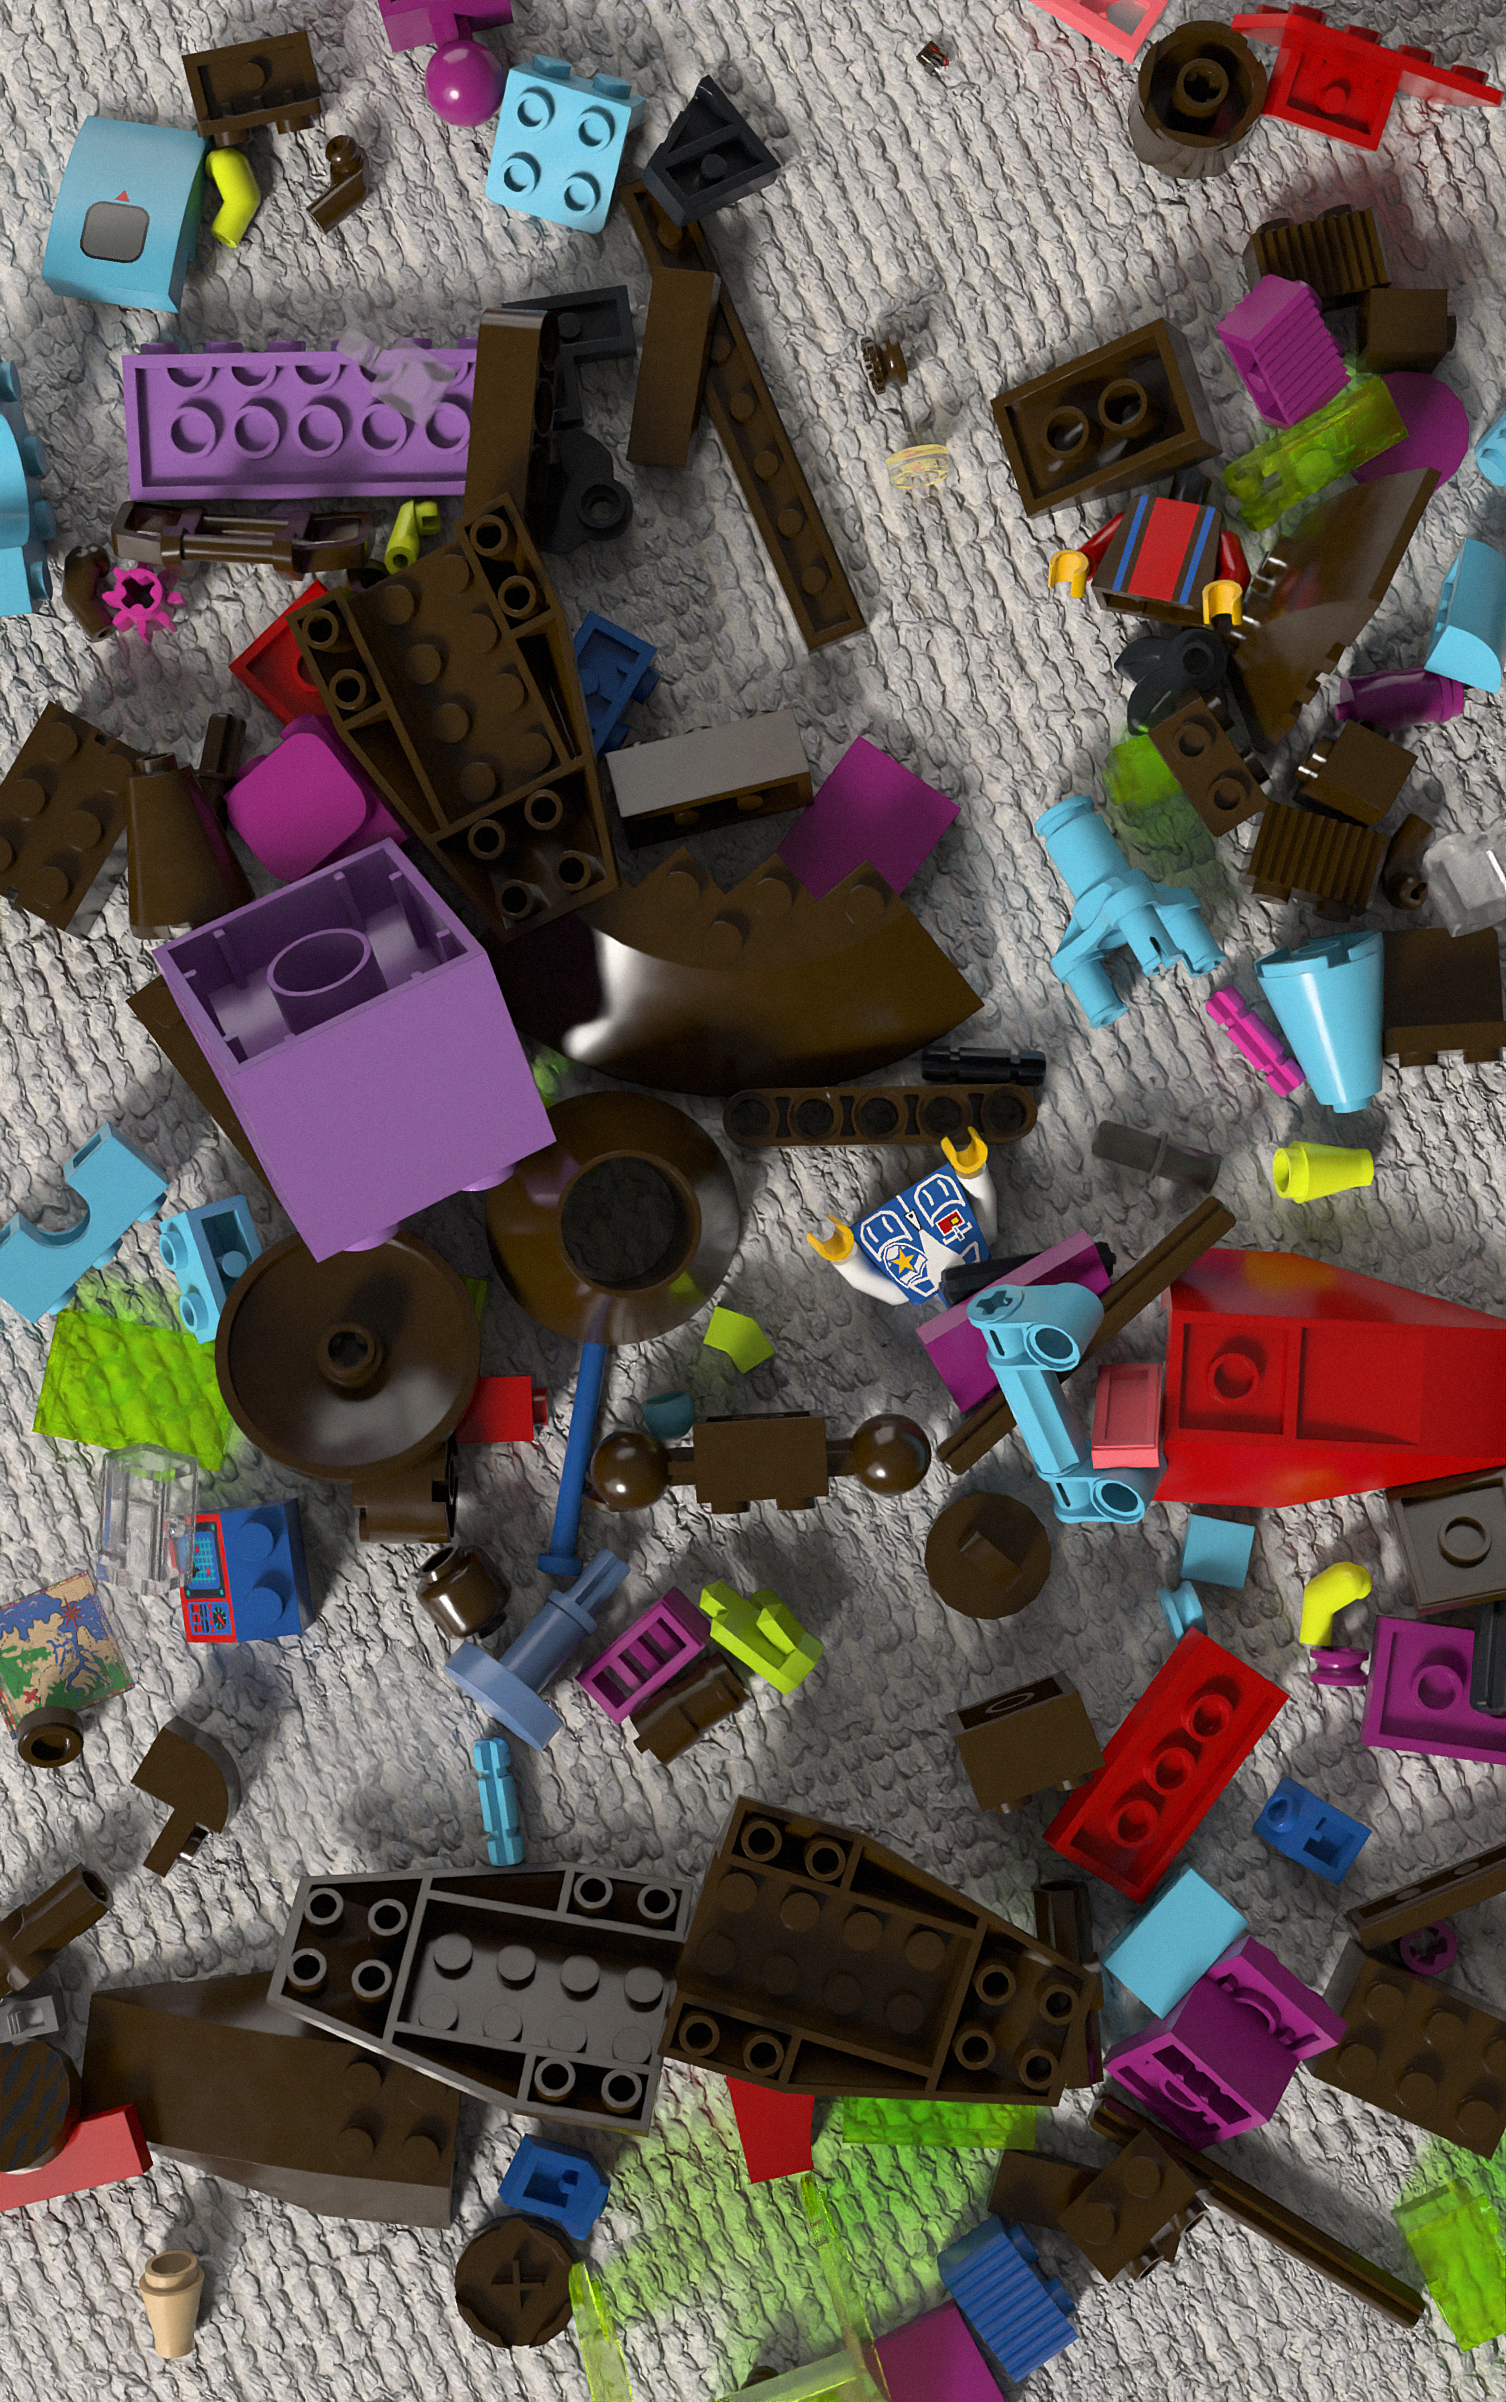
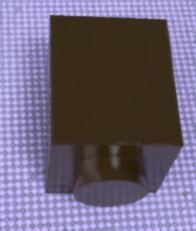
(1403, 330)

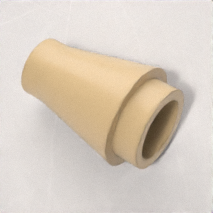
(172, 2300)

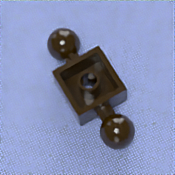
(760, 1459)

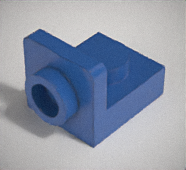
(1311, 1830)

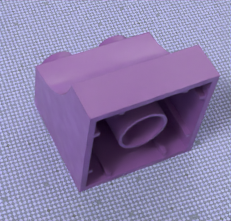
(359, 1047)

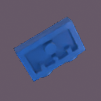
(614, 674)

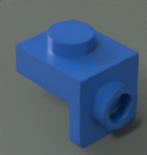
(556, 2183)

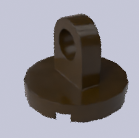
(987, 1555)

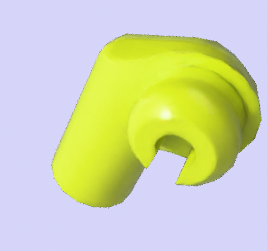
(239, 192)

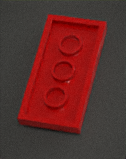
(1166, 1766)

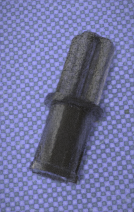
(1156, 1155)

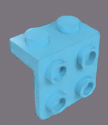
(561, 143)

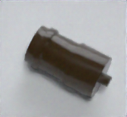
(684, 1712)

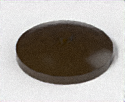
(348, 1358)

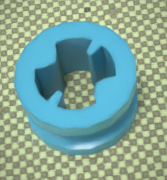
(1182, 1610)

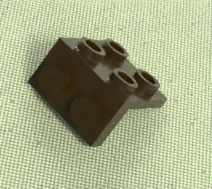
(1442, 997)

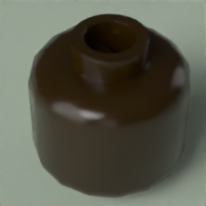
(463, 1591)

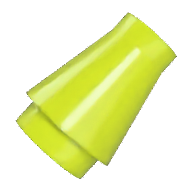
(1317, 1170)

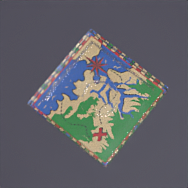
(58, 1652)

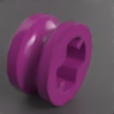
(1339, 1665)
(1437, 1956)

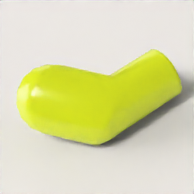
(406, 537)
(1326, 1595)

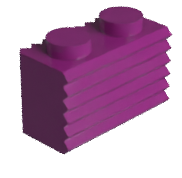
(1284, 351)

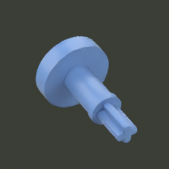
(512, 1685)

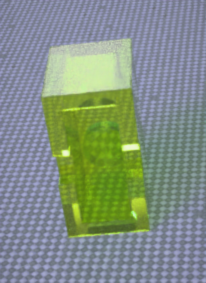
(1460, 2258)

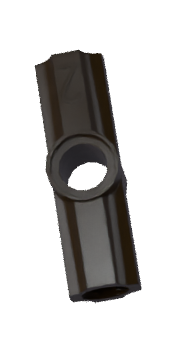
(1065, 1925)
(37, 1932)

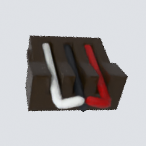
(932, 58)

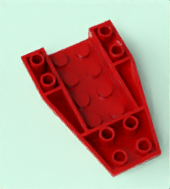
(1320, 1383)

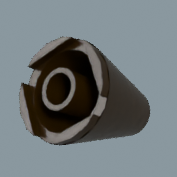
(177, 852)

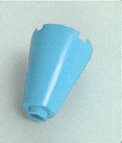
(1332, 1012)

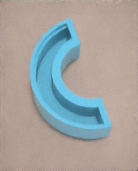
(24, 517)

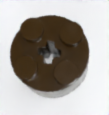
(1202, 64)
(413, 1504)

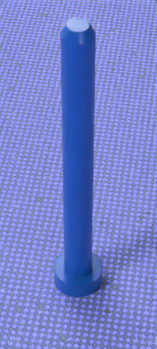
(577, 1458)

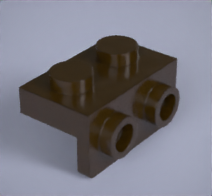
(254, 86)
(1206, 763)
(1136, 2209)

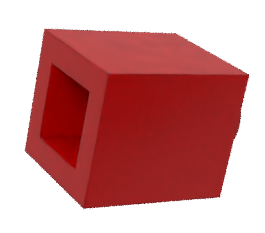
(505, 1410)

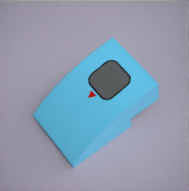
(127, 214)

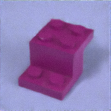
(1226, 2047)

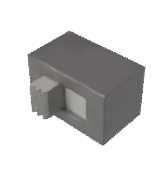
(32, 2014)

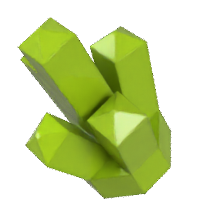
(762, 1634)

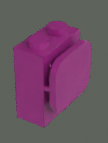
(312, 803)

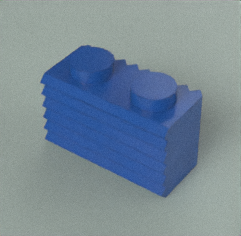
(1008, 2295)

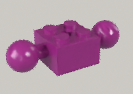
(462, 76)

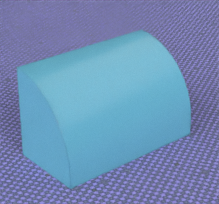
(1471, 619)
(1173, 1939)

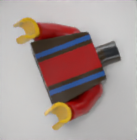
(1162, 560)

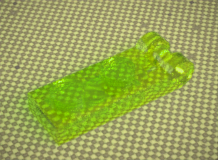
(1314, 453)

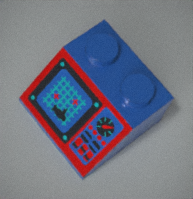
(248, 1575)

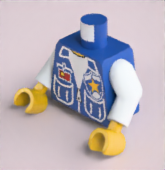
(920, 1232)

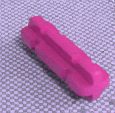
(1255, 1040)

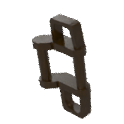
(285, 542)

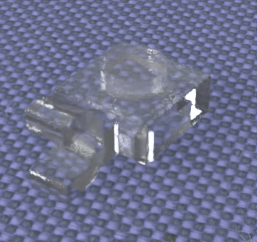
(406, 377)

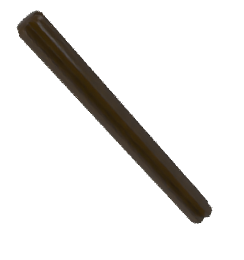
(1120, 1305)
(1272, 2219)

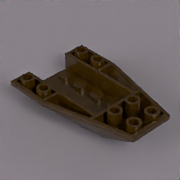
(473, 718)
(863, 1975)
(497, 1980)

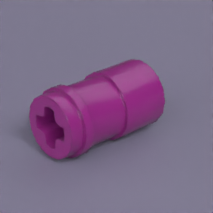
(1400, 698)

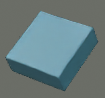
(1216, 1551)

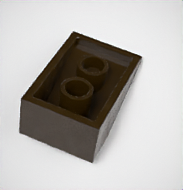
(1107, 421)

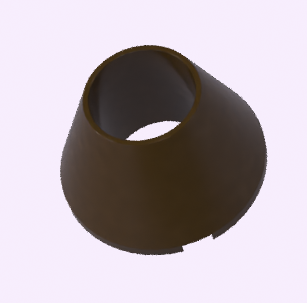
(527, 1214)

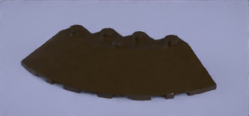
(734, 986)

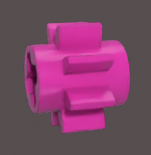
(130, 586)

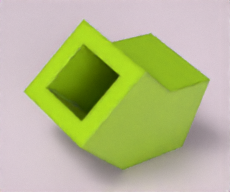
(739, 1337)

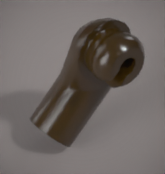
(347, 183)
(79, 590)
(1400, 873)

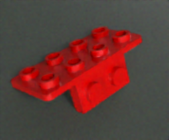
(1345, 80)

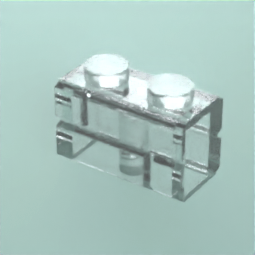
(147, 1518)

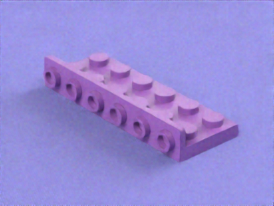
(286, 426)

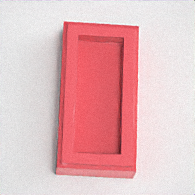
(1128, 1416)

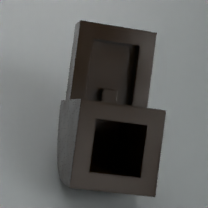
(197, 1780)

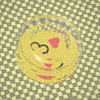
(918, 466)

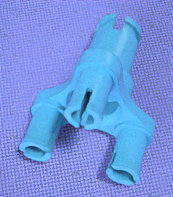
(1115, 909)

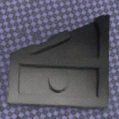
(708, 159)

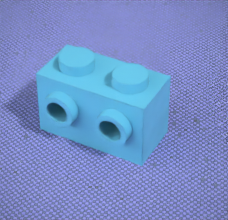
(208, 1254)

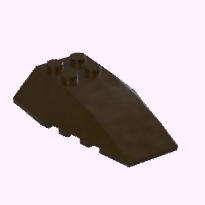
(1319, 597)
(274, 2100)

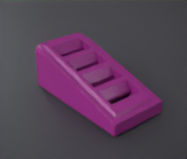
(686, 1623)

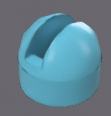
(669, 1414)

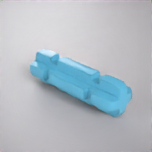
(498, 1801)

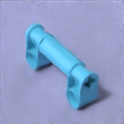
(1027, 1342)

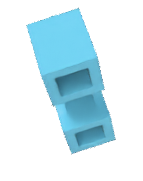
(119, 1187)

